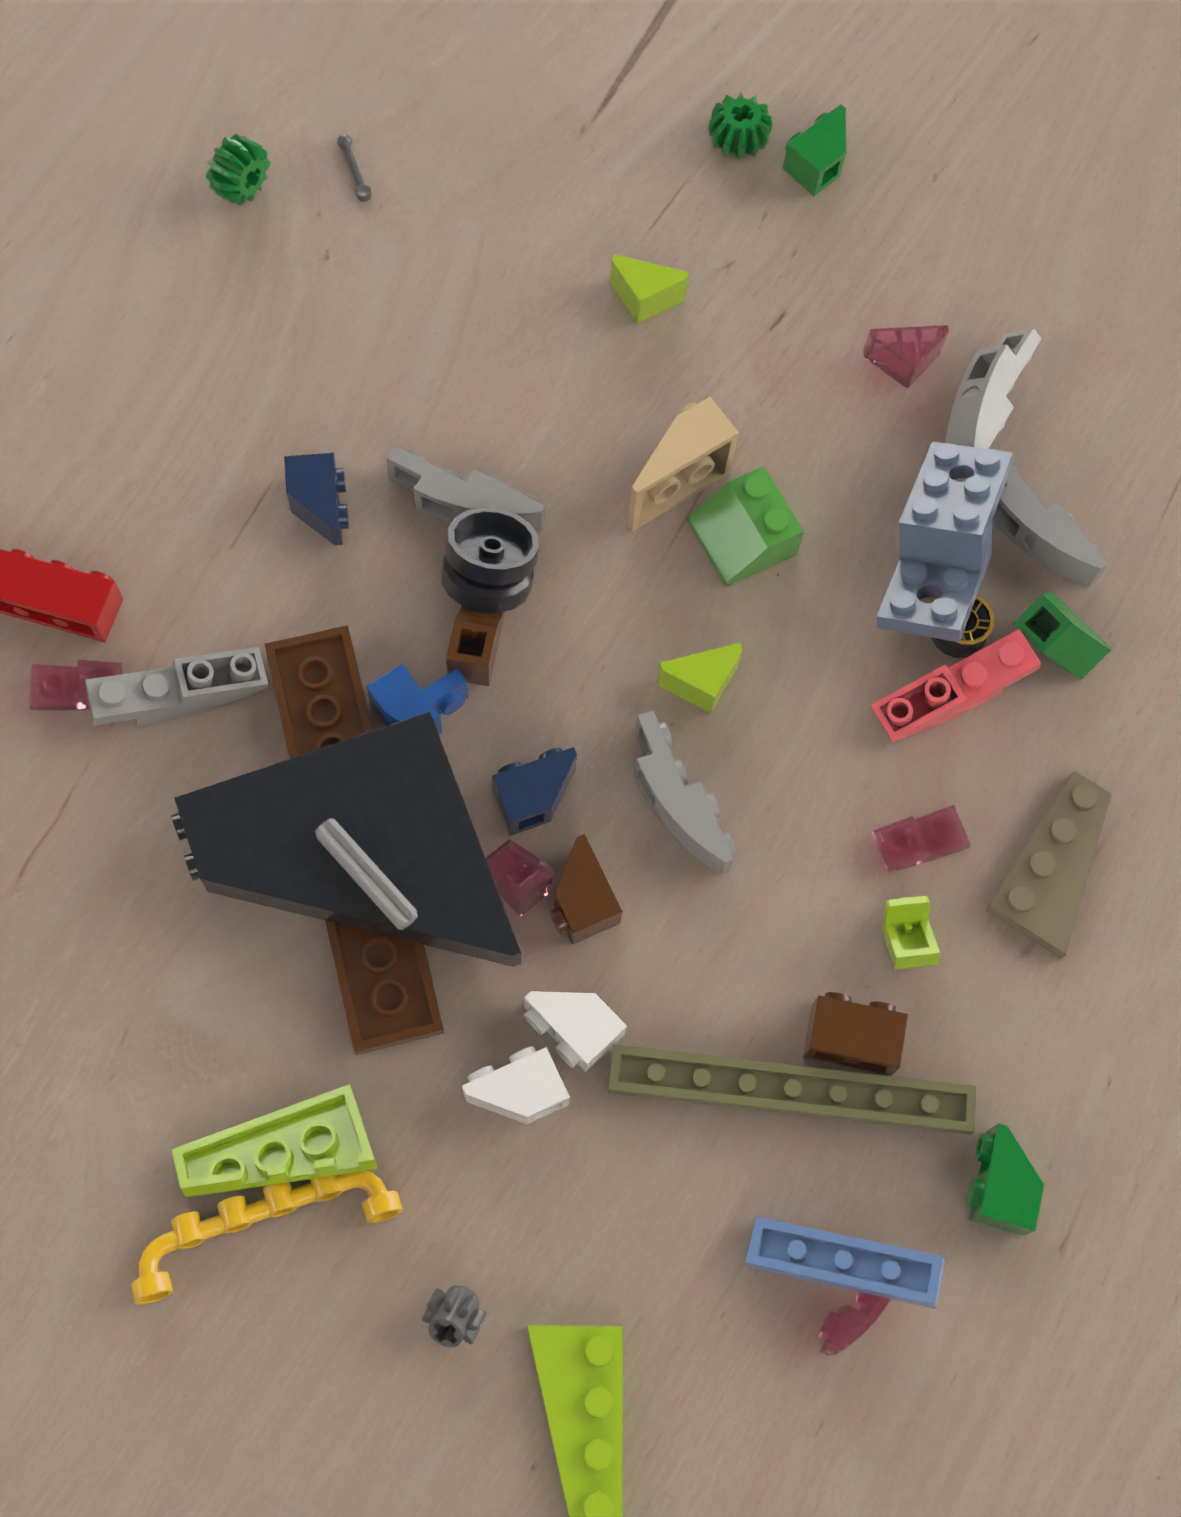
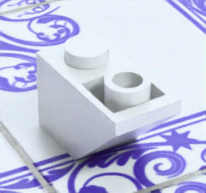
(577, 1022)
(520, 1090)

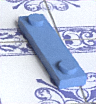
(846, 1262)

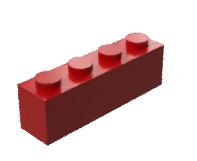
(58, 595)

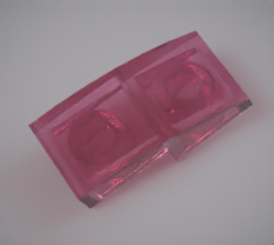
(64, 686)
(921, 839)
(849, 1324)

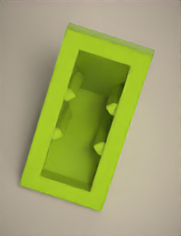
(646, 286)
(701, 676)

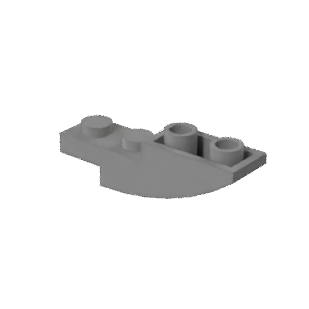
(981, 398)
(447, 495)
(1047, 534)
(177, 691)
(682, 809)

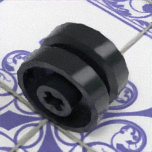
(489, 559)

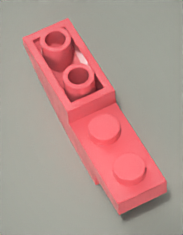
(956, 688)

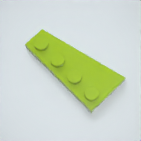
(288, 1145)
(584, 1410)

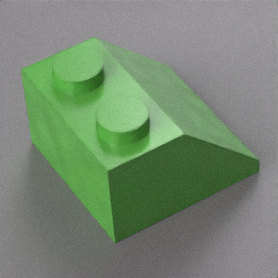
(746, 527)

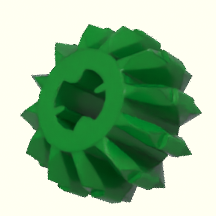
(740, 125)
(238, 169)

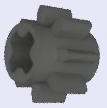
(454, 1316)

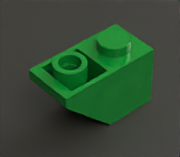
(819, 152)
(1062, 635)
(1007, 1184)

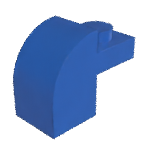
(400, 698)

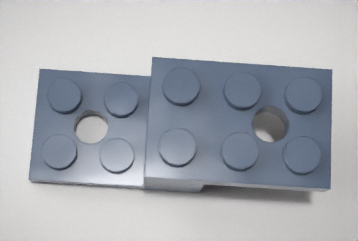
(945, 541)

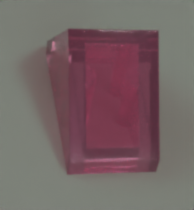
(905, 350)
(520, 876)

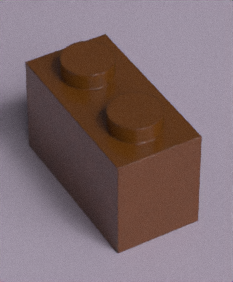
(856, 1033)

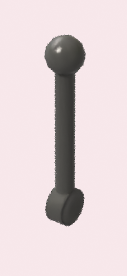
(363, 191)

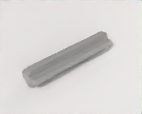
(366, 874)

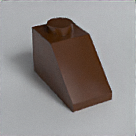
(584, 897)

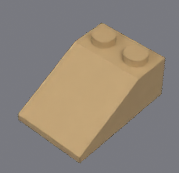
(686, 461)

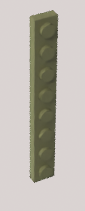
(792, 1089)

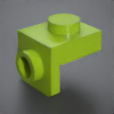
(909, 933)

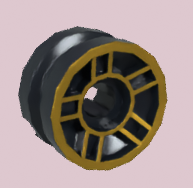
(974, 637)

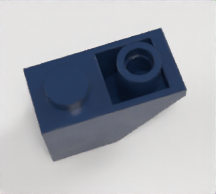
(314, 492)
(533, 791)

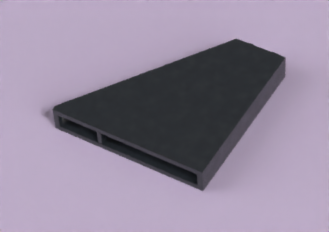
(397, 803)

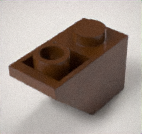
(474, 644)

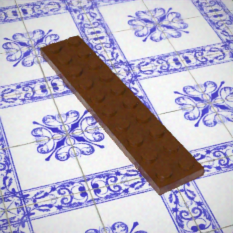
(380, 977)

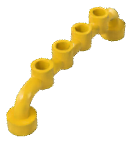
(237, 1216)

